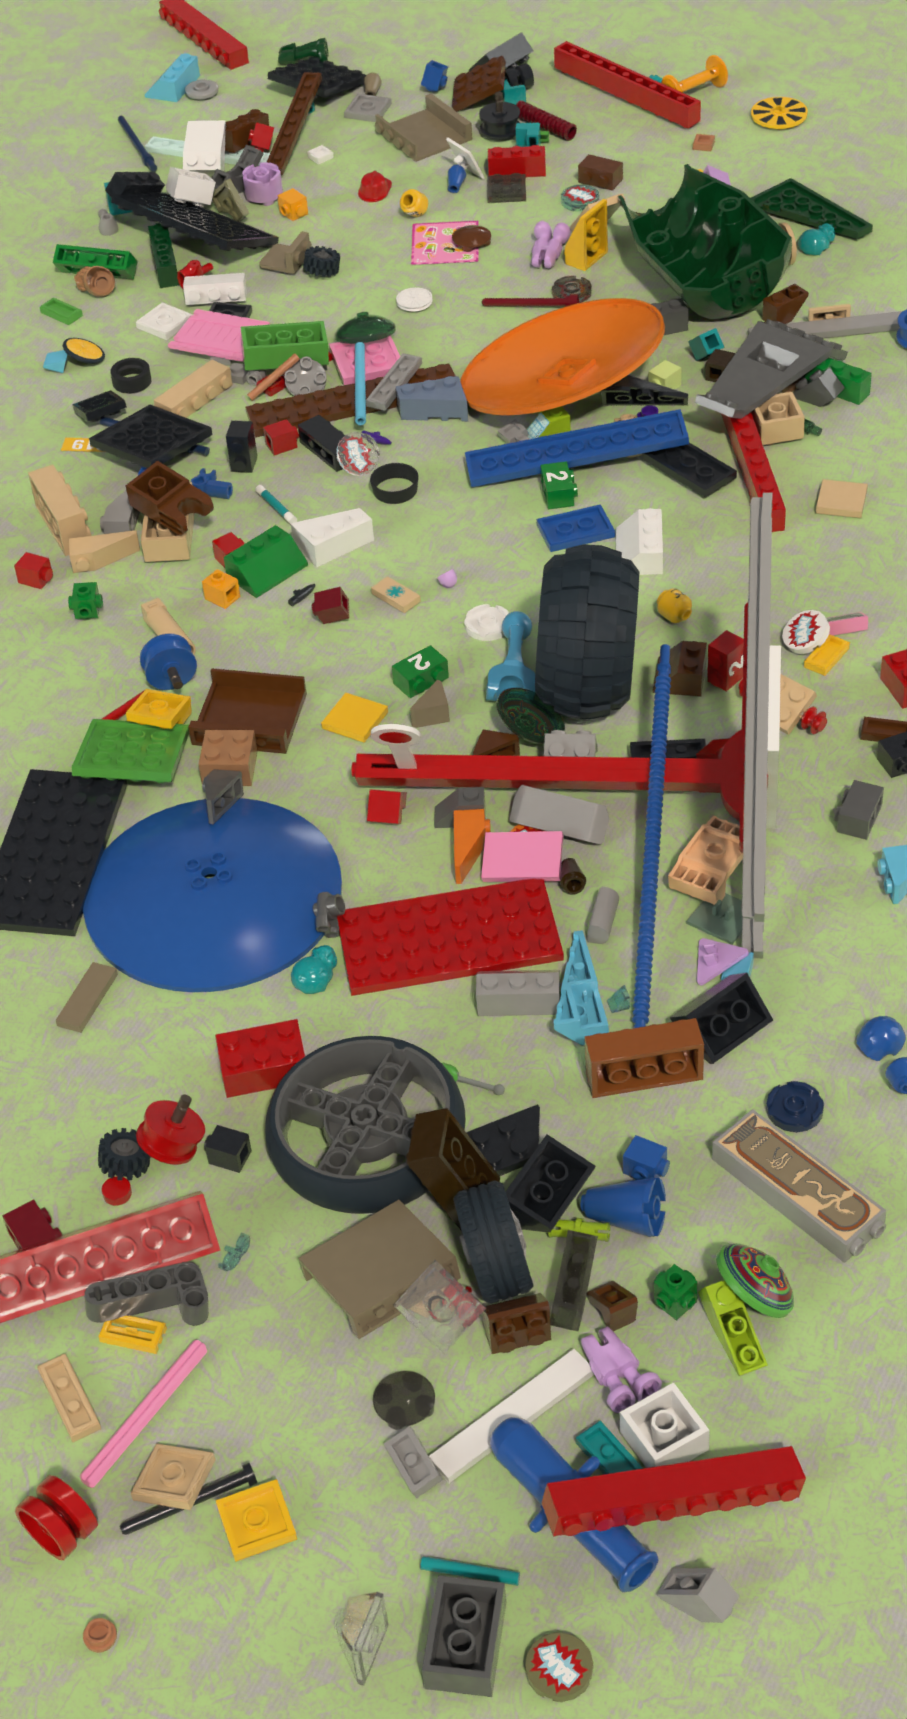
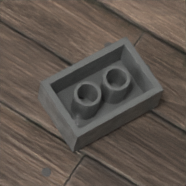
(464, 1636)

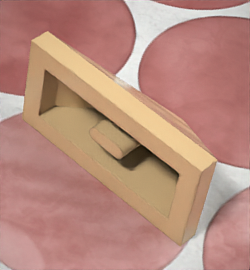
(829, 312)

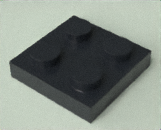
(99, 405)

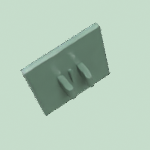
(719, 920)

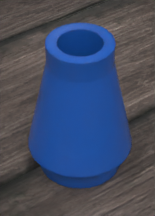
(456, 176)

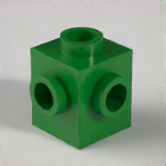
(85, 600)
(675, 1291)

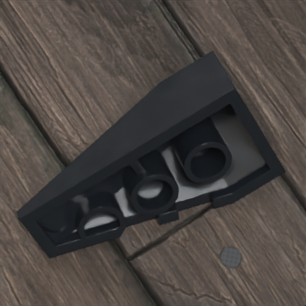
(639, 392)

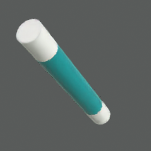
(281, 509)

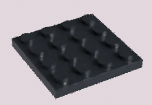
(334, 77)
(150, 436)

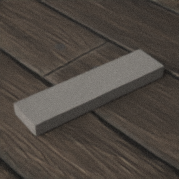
(398, 375)

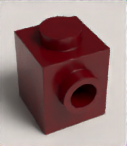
(331, 605)

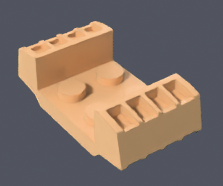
(707, 861)

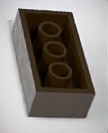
(446, 1158)

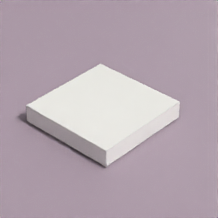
(163, 321)

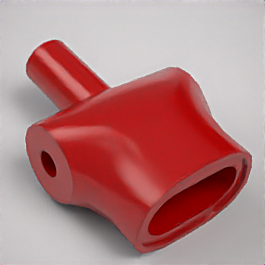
(193, 268)

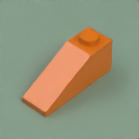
(468, 839)

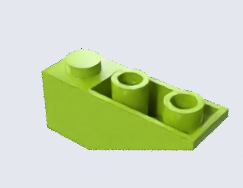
(733, 1327)

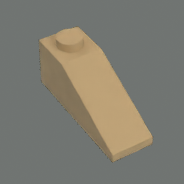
(98, 551)

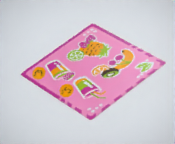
(434, 244)

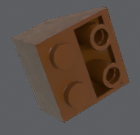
(517, 1323)

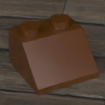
(687, 668)

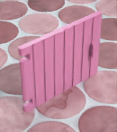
(213, 334)

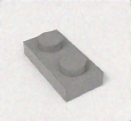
(413, 1461)

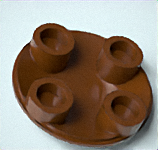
(471, 237)

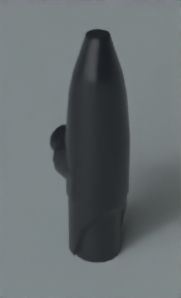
(301, 594)

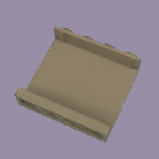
(427, 130)
(376, 1264)

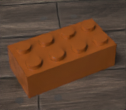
(644, 1057)

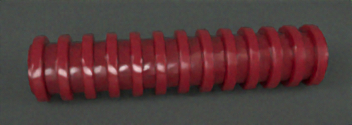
(547, 121)

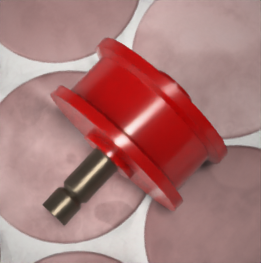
(171, 1131)

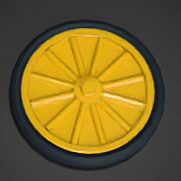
(83, 350)

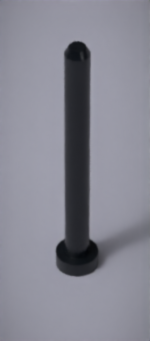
(205, 1493)

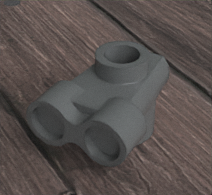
(326, 913)

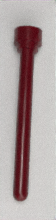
(569, 300)

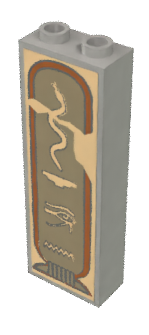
(799, 1186)

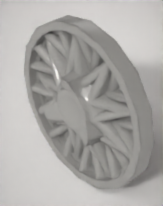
(201, 89)

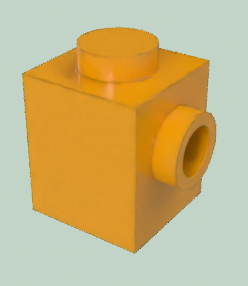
(292, 204)
(221, 589)

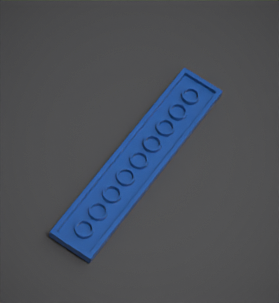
(577, 447)

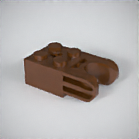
(167, 497)

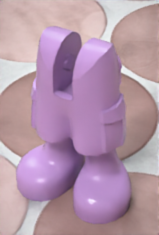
(547, 248)
(616, 1361)

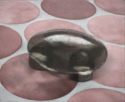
(404, 1399)

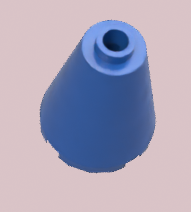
(628, 1205)

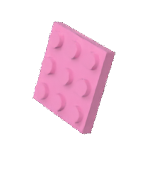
(379, 359)

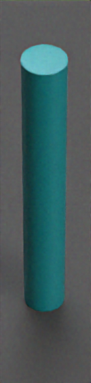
(470, 1570)

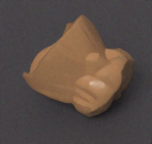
(95, 280)

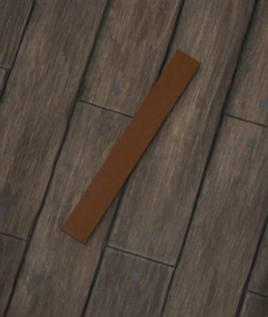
(294, 120)

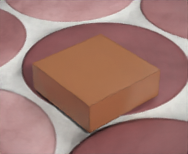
(704, 142)

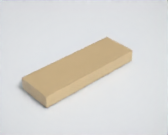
(69, 1398)

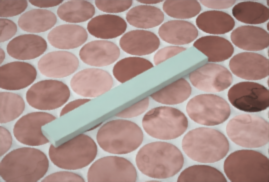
(176, 147)

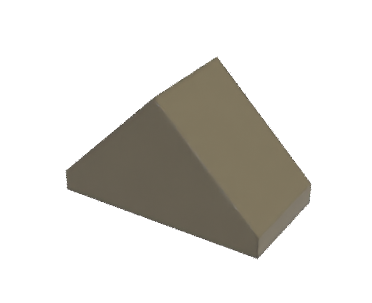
(431, 707)

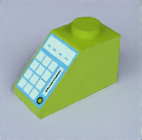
(549, 423)

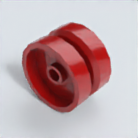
(56, 1517)

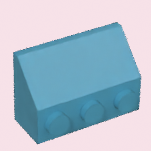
(174, 80)

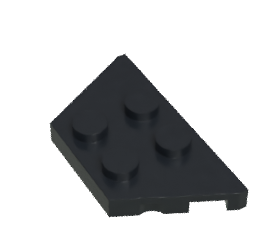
(509, 1140)

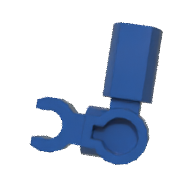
(209, 485)

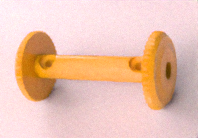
(715, 72)

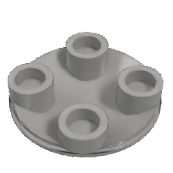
(305, 377)

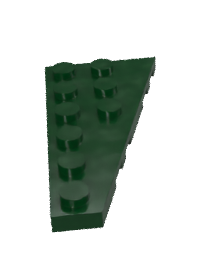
(804, 205)

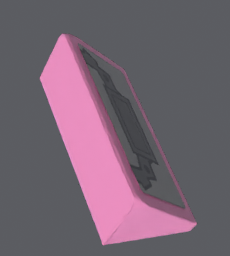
(848, 623)

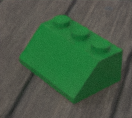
(265, 561)

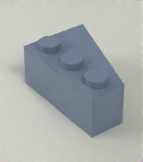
(432, 399)

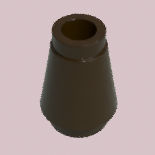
(572, 877)

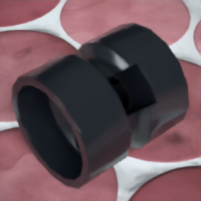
(520, 76)

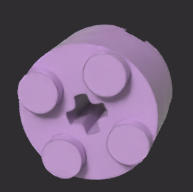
(262, 183)

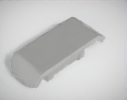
(560, 813)

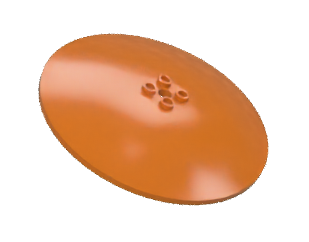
(562, 356)

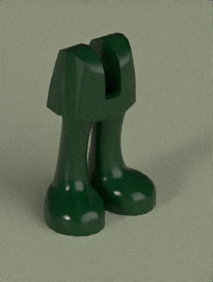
(292, 54)

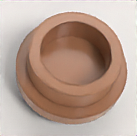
(99, 1635)

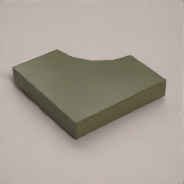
(228, 200)

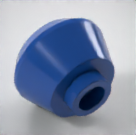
(897, 1074)

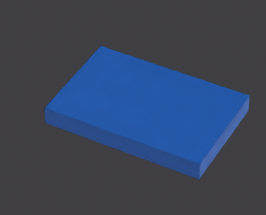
(575, 528)

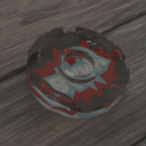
(570, 285)

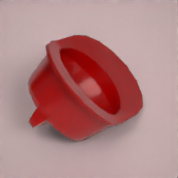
(374, 187)

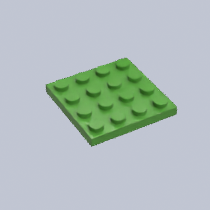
(130, 751)

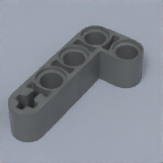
(148, 1291)

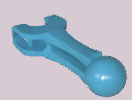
(513, 672)

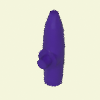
(378, 438)

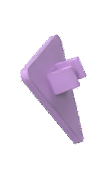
(716, 958)

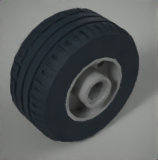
(493, 1242)

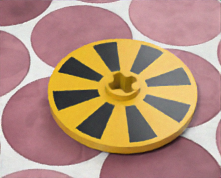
(779, 112)

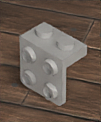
(570, 745)

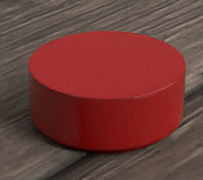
(116, 1191)

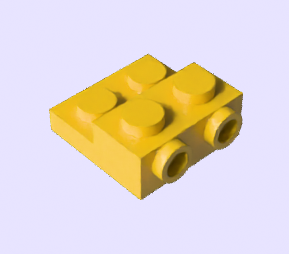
(160, 709)

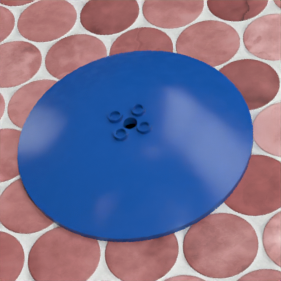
(200, 934)

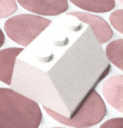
(641, 540)

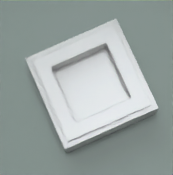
(320, 154)

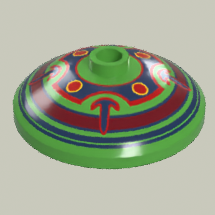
(756, 1279)

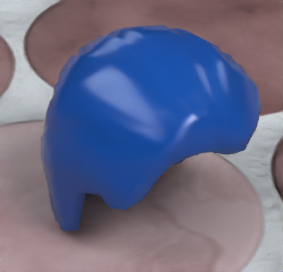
(881, 1037)

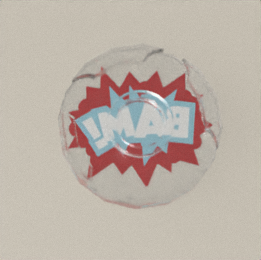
(358, 453)

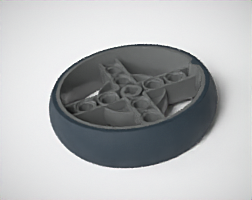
(358, 1122)

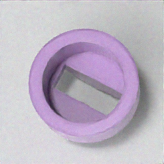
(448, 579)

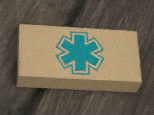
(395, 594)

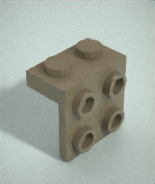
(285, 257)

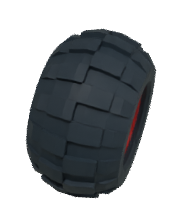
(586, 631)

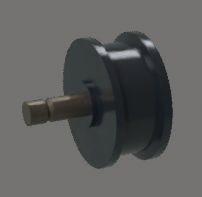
(499, 119)

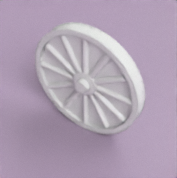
(414, 299)

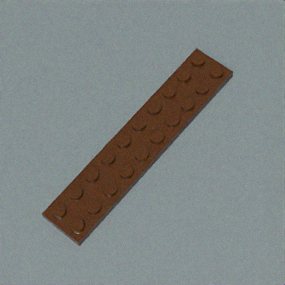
(330, 403)

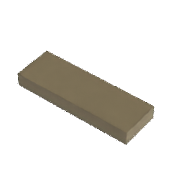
(86, 997)

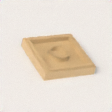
(841, 498)
(173, 1476)

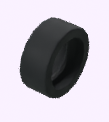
(131, 384)

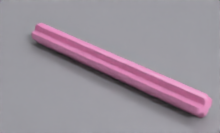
(143, 1414)

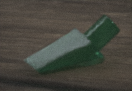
(810, 427)

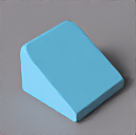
(56, 361)
(743, 966)

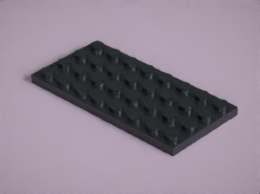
(195, 220)
(55, 850)

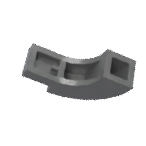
(248, 157)

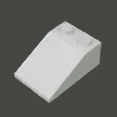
(204, 147)

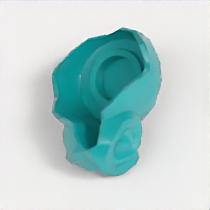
(816, 240)
(314, 972)

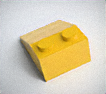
(588, 238)

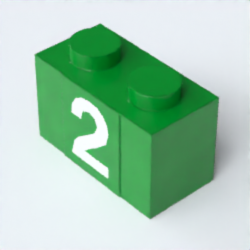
(558, 485)
(420, 671)

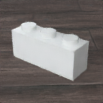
(215, 288)

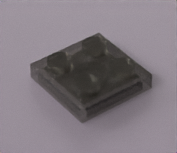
(506, 188)

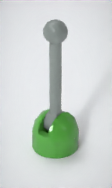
(498, 1089)

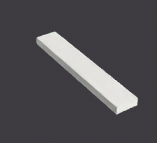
(526, 1403)

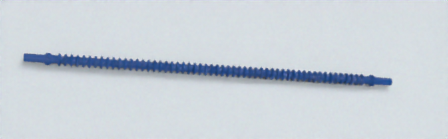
(652, 841)

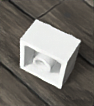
(190, 186)
(664, 1429)

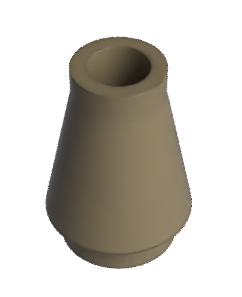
(372, 83)

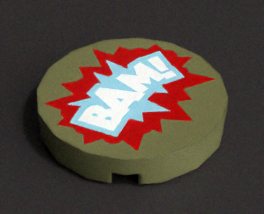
(559, 1667)

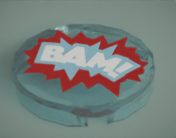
(579, 197)

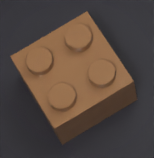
(229, 751)

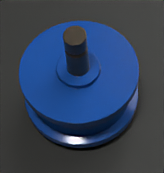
(168, 661)

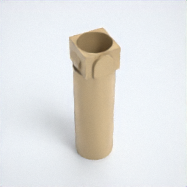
(161, 621)

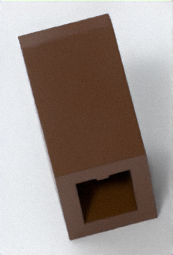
(784, 304)

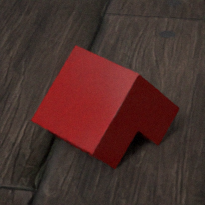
(386, 806)

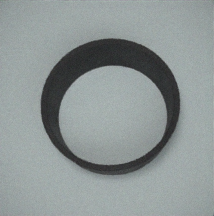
(394, 470)

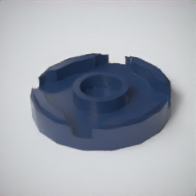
(795, 1106)

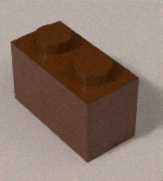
(600, 172)

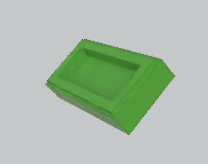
(61, 311)

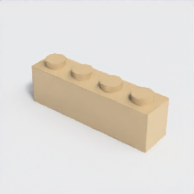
(196, 389)

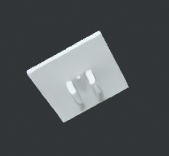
(465, 158)

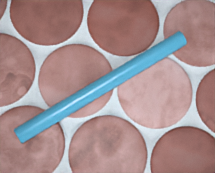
(360, 384)

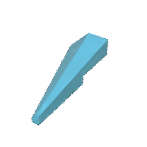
(580, 1004)

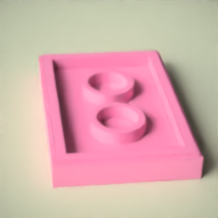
(522, 856)

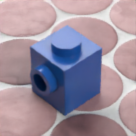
(434, 76)
(645, 1159)

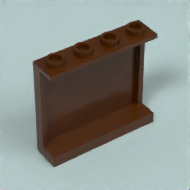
(252, 702)

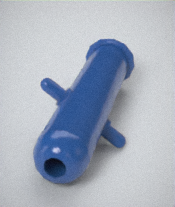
(534, 1464)

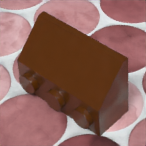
(238, 130)

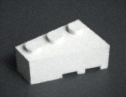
(332, 535)

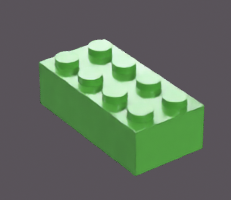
(274, 343)

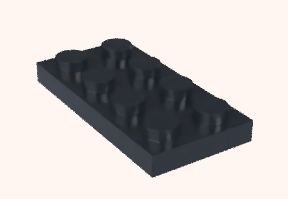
(692, 468)

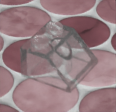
(439, 1306)

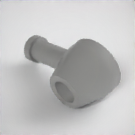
(107, 223)

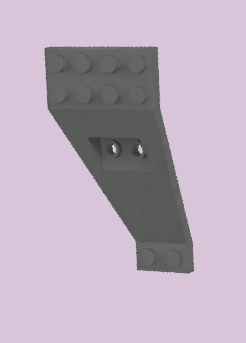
(765, 365)

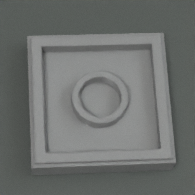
(366, 107)

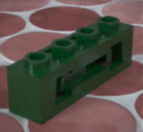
(163, 256)

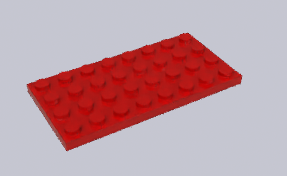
(448, 936)

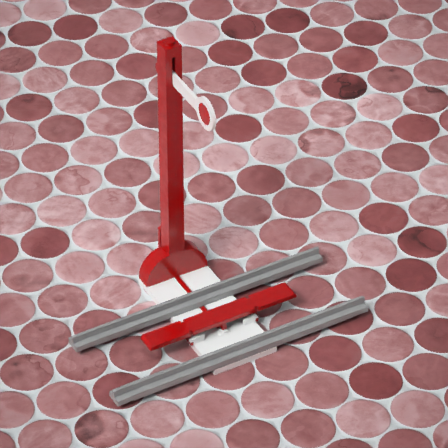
(743, 774)

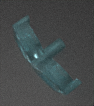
(234, 1254)

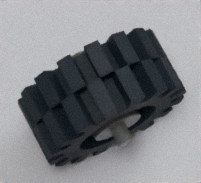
(321, 261)
(122, 1155)

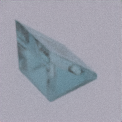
(619, 1000)

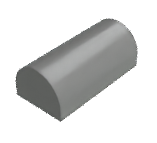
(603, 916)

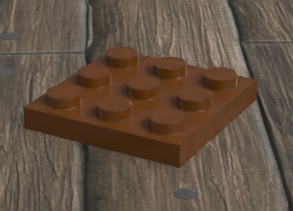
(478, 83)

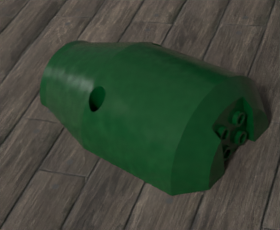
(712, 246)

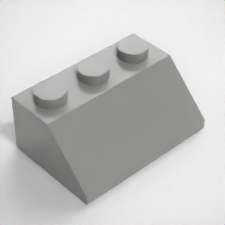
(517, 992)

